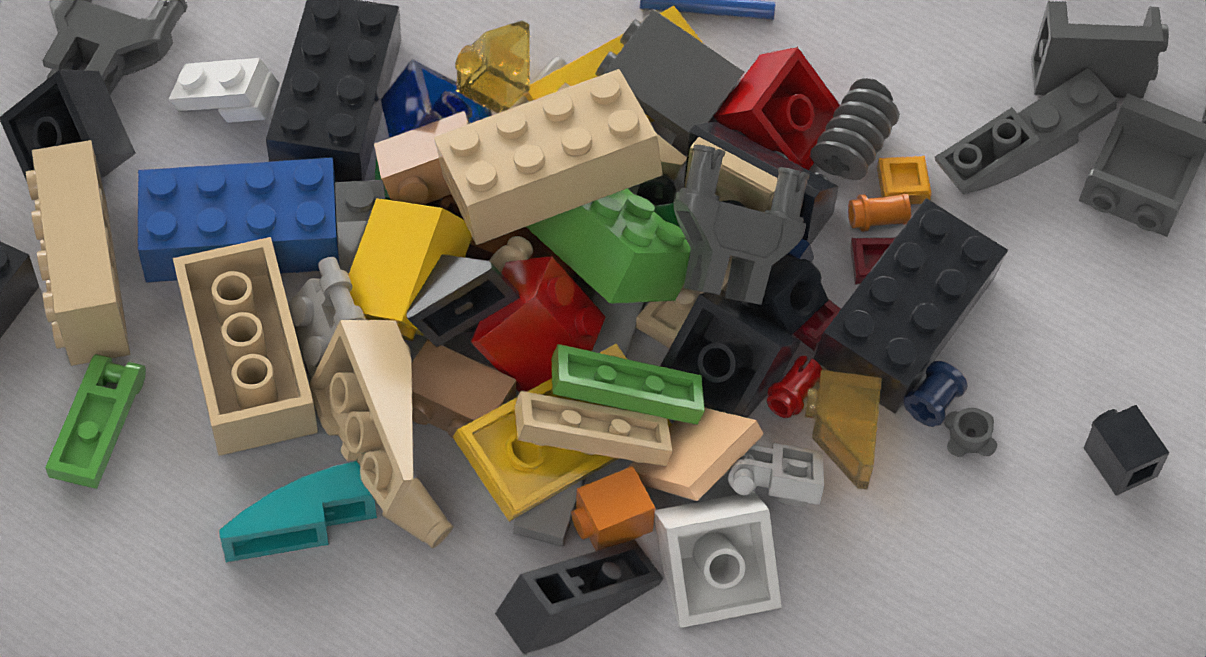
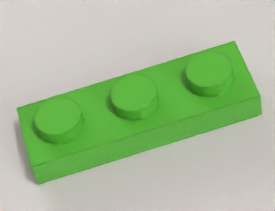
(627, 384)

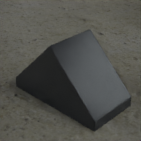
(458, 297)

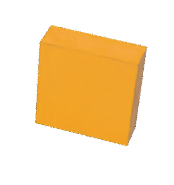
(904, 176)

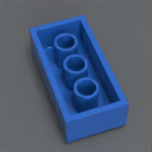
(234, 204)

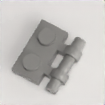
(320, 308)
(787, 471)

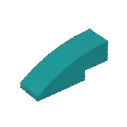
(298, 514)

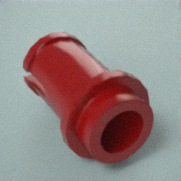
(787, 396)

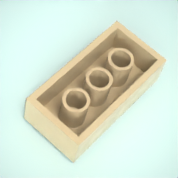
(548, 156)
(77, 253)
(245, 346)

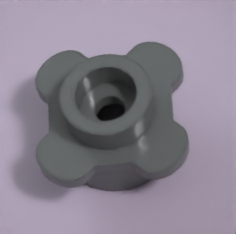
(971, 420)

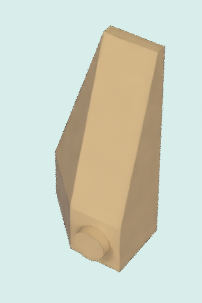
(367, 401)

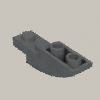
(1027, 138)

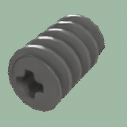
(856, 130)

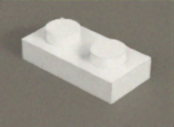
(219, 84)

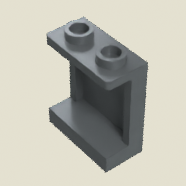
(1117, 54)
(672, 75)
(1146, 165)

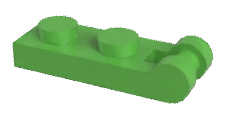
(95, 421)

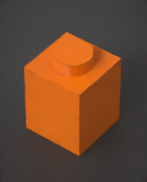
(613, 510)

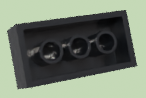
(335, 85)
(911, 302)

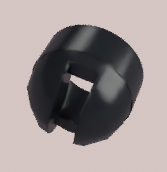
(648, 189)

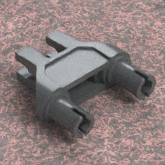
(110, 39)
(731, 231)

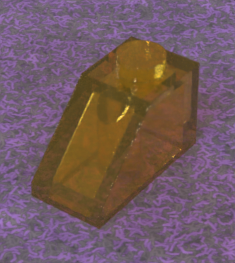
(496, 67)
(846, 421)

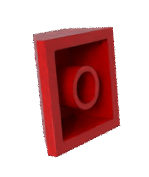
(781, 105)
(527, 331)

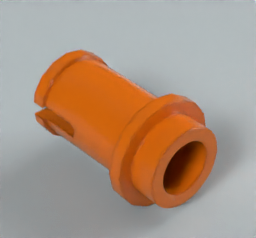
(878, 211)

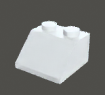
(718, 558)

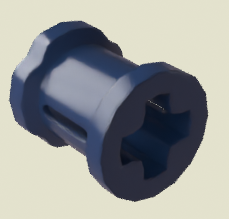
(935, 393)

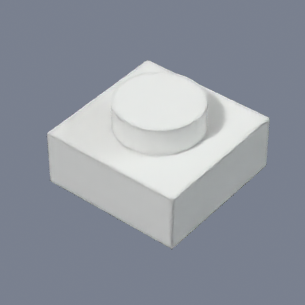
(261, 107)

